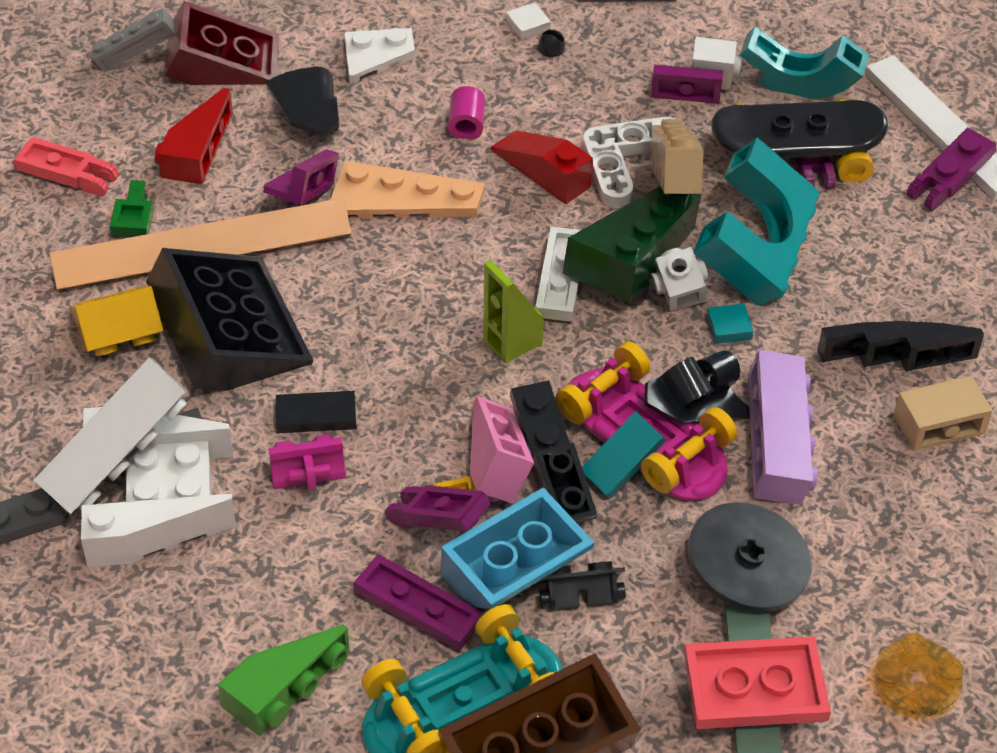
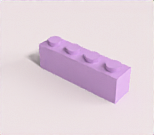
(781, 428)

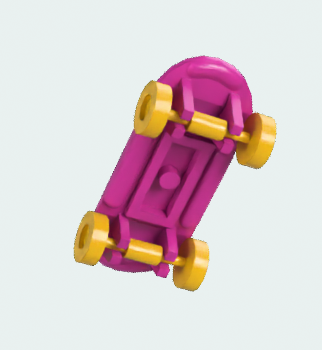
(691, 459)

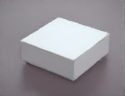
(528, 21)

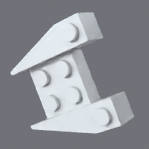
(165, 494)

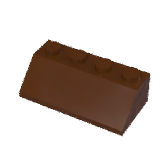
(559, 714)

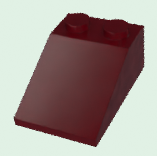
(219, 49)

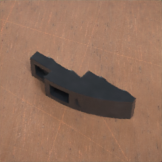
(554, 457)

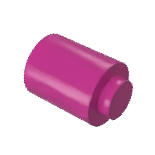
(466, 113)

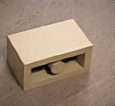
(942, 412)

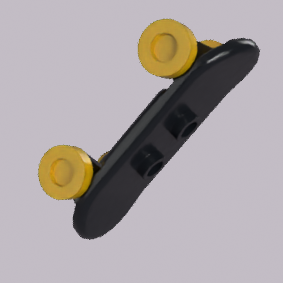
(808, 130)

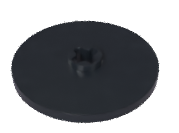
(720, 565)

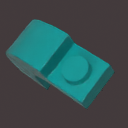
(805, 74)

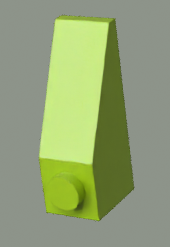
(509, 319)

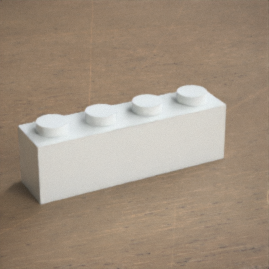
(111, 435)

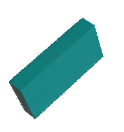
(622, 454)

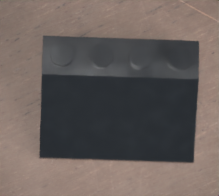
(225, 318)

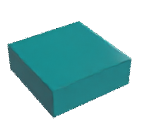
(729, 323)

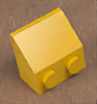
(117, 319)

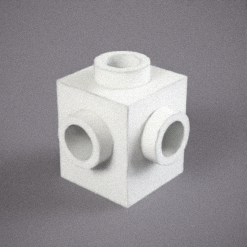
(680, 278)

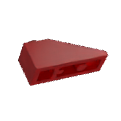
(195, 140)
(549, 162)

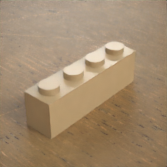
(676, 158)

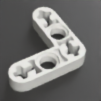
(612, 153)

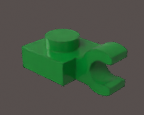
(132, 215)

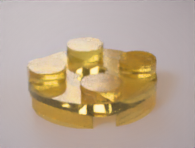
(922, 655)

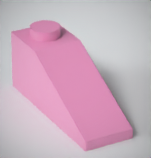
(498, 451)

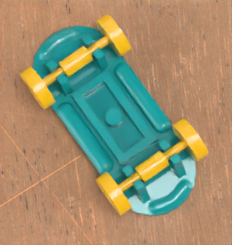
(410, 713)

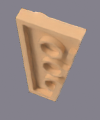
(386, 190)

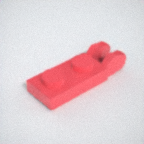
(65, 166)

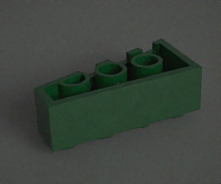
(622, 247)

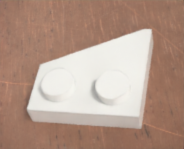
(377, 50)

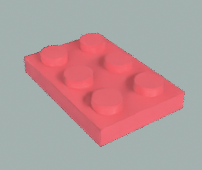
(756, 682)

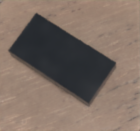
(315, 412)

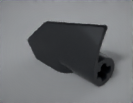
(307, 99)
(696, 386)

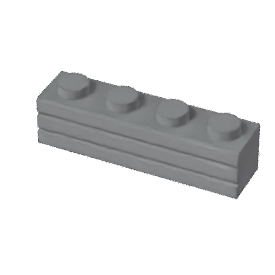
(133, 40)

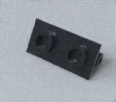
(598, 582)

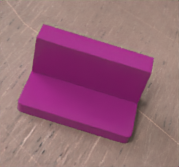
(686, 84)
(305, 179)

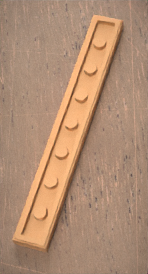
(231, 236)

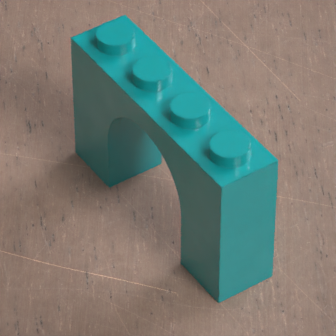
(787, 205)

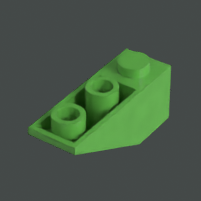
(275, 678)

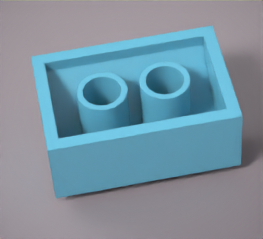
(512, 551)

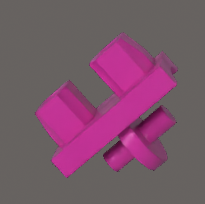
(307, 462)

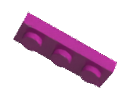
(418, 602)

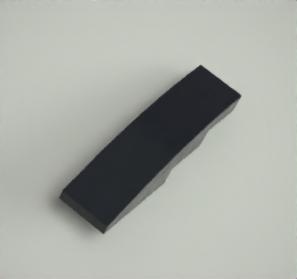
(913, 343)

